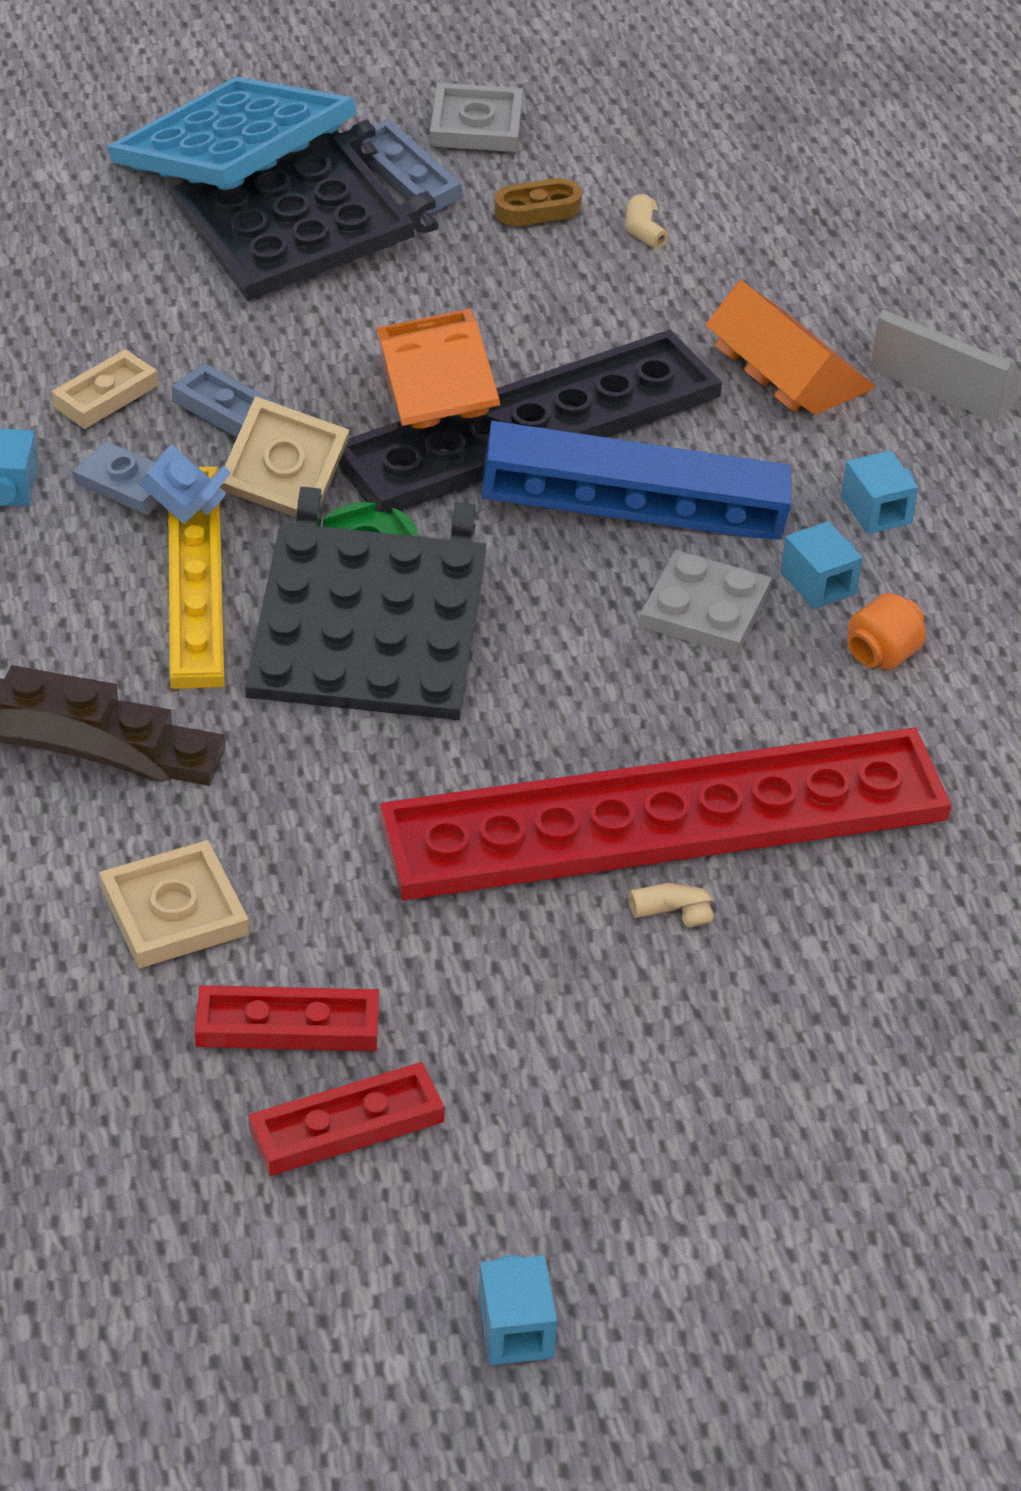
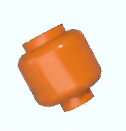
(886, 631)

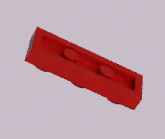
(287, 1018)
(346, 1118)

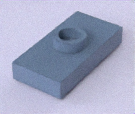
(116, 475)

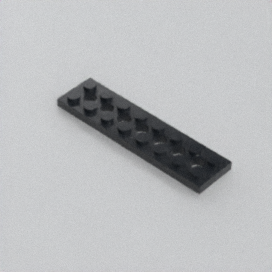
(679, 385)

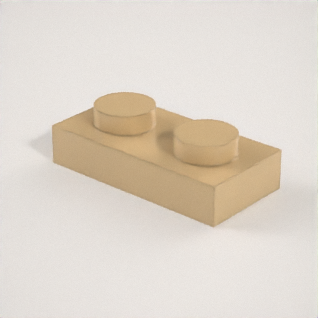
(104, 388)

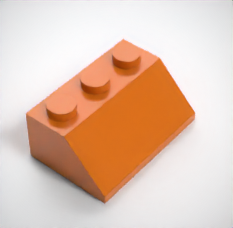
(783, 352)

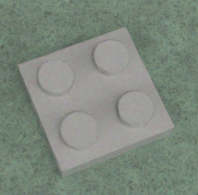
(476, 117)
(705, 602)

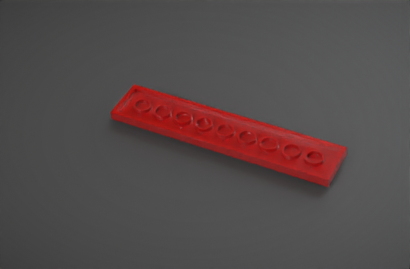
(661, 813)

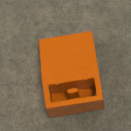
(437, 368)

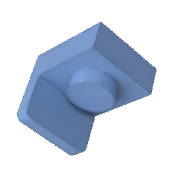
(182, 485)

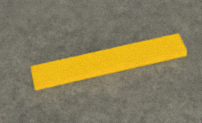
(196, 600)

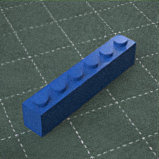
(636, 481)

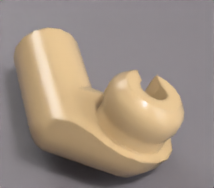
(640, 224)
(672, 897)

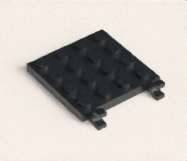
(303, 214)
(368, 617)

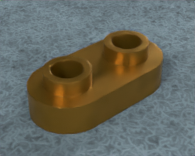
(538, 201)

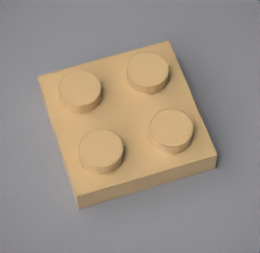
(281, 453)
(173, 904)

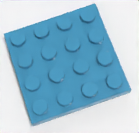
(232, 131)

